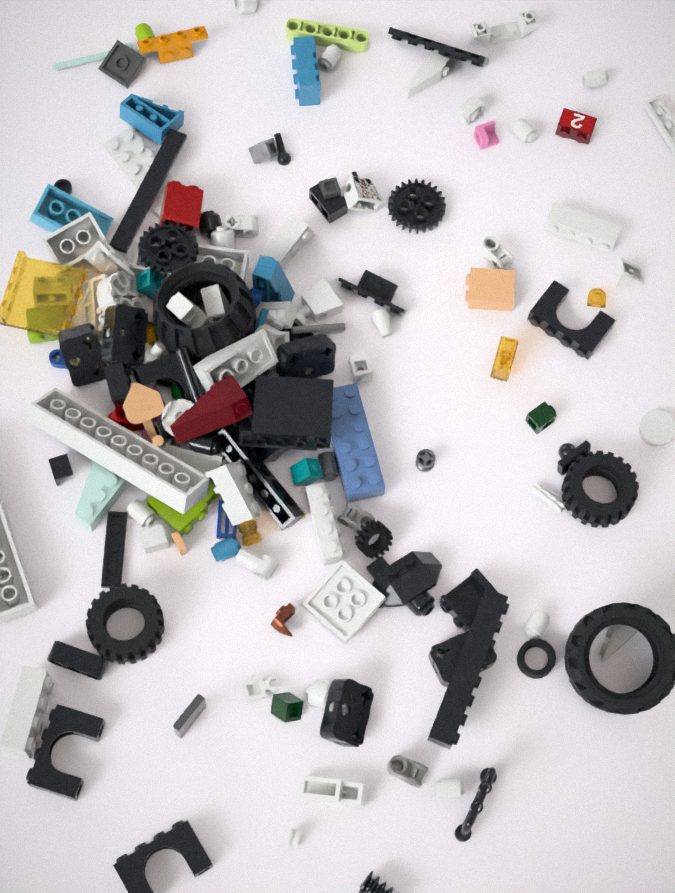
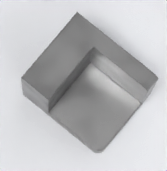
(263, 151)

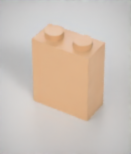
(490, 289)

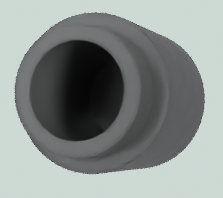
(328, 465)

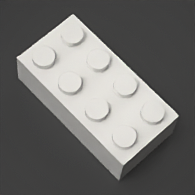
(26, 712)

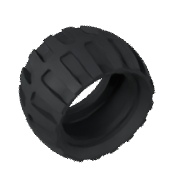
(206, 340)

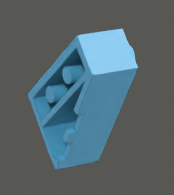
(150, 118)
(272, 281)

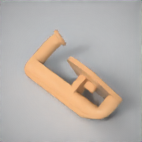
(142, 406)

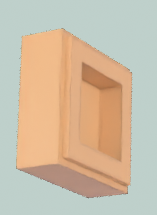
(179, 543)

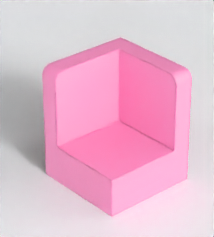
(485, 135)

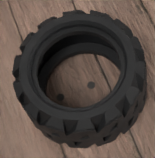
(658, 635)

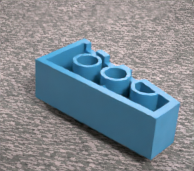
(307, 71)

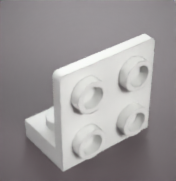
(107, 259)

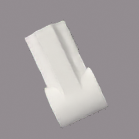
(259, 564)

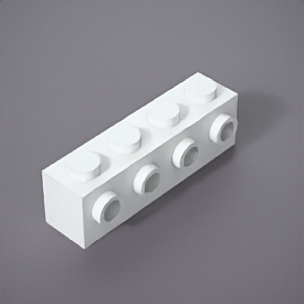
(323, 523)

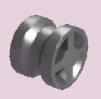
(427, 456)

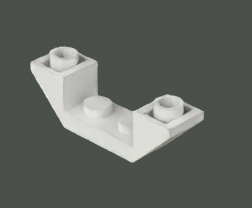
(506, 32)

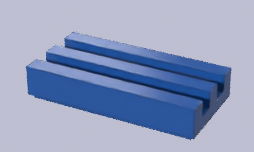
(219, 535)

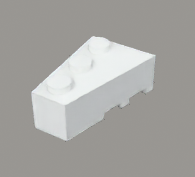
(288, 240)

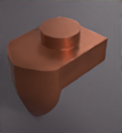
(283, 615)

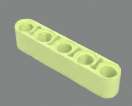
(327, 34)

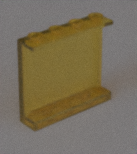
(42, 295)

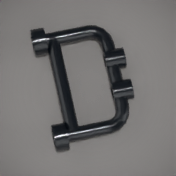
(487, 778)

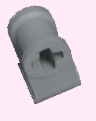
(354, 516)
(408, 770)

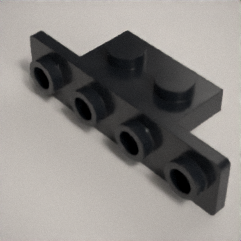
(375, 287)

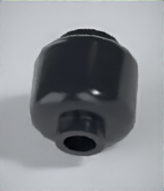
(208, 222)
(422, 604)

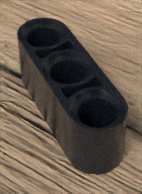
(77, 660)

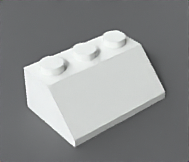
(198, 461)

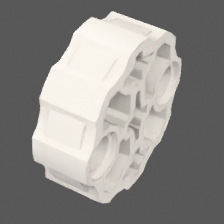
(120, 289)

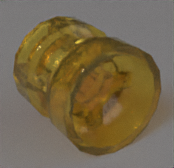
(249, 533)

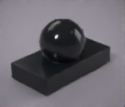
(569, 454)

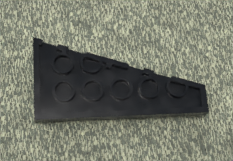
(444, 49)

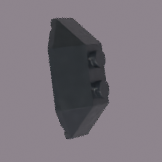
(407, 578)

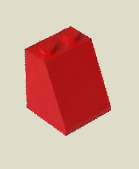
(181, 205)

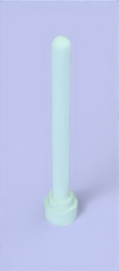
(83, 60)

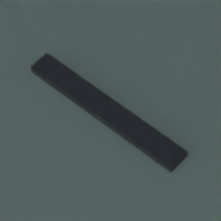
(148, 191)

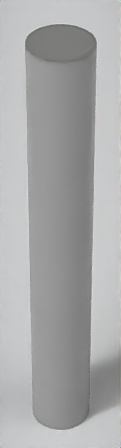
(317, 328)

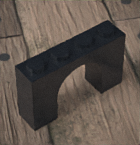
(582, 341)
(163, 368)
(63, 723)
(180, 839)

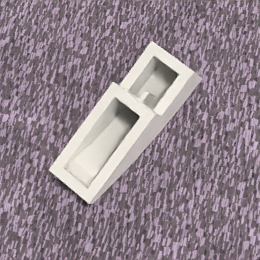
(333, 791)

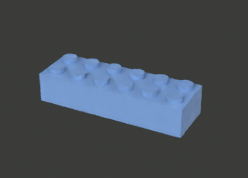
(354, 446)

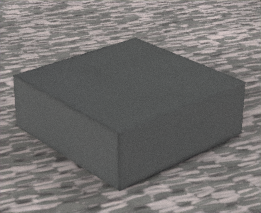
(330, 188)

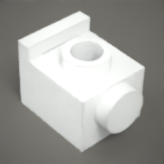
(471, 110)
(360, 362)

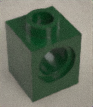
(541, 417)

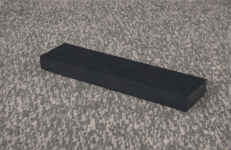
(114, 549)

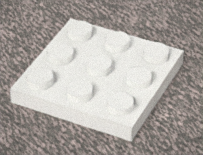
(344, 601)

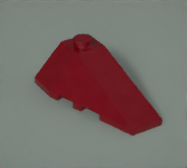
(218, 408)

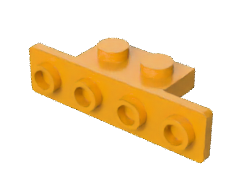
(174, 45)

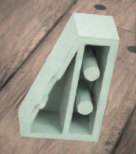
(98, 496)

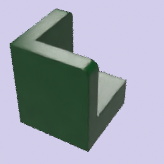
(286, 707)

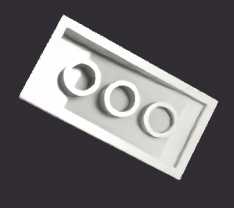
(241, 359)

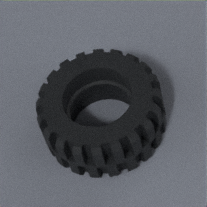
(613, 470)
(113, 601)

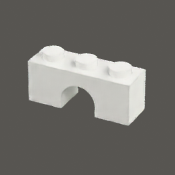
(187, 311)

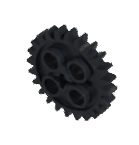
(416, 206)
(167, 248)

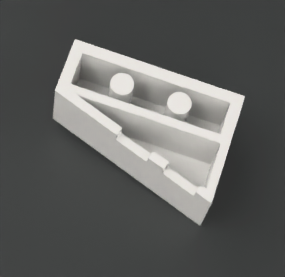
(235, 492)

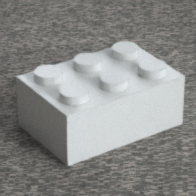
(74, 240)

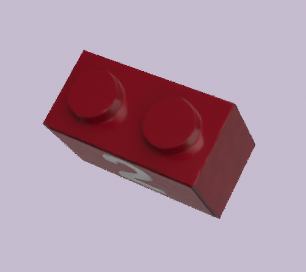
(576, 126)

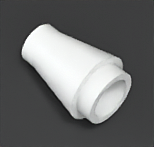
(382, 321)

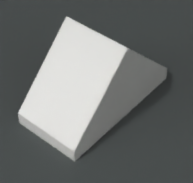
(627, 274)

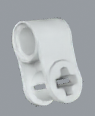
(243, 225)
(498, 255)

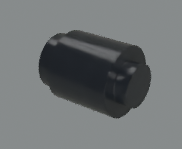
(204, 445)

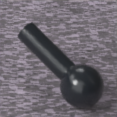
(284, 157)

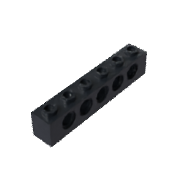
(264, 483)

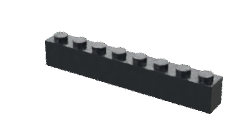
(467, 669)

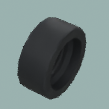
(544, 645)

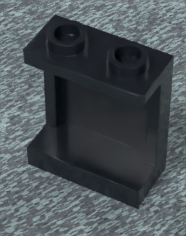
(465, 598)

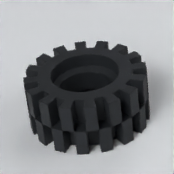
(380, 545)

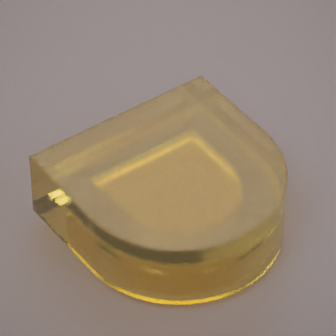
(596, 298)

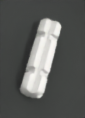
(547, 497)

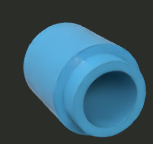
(225, 549)

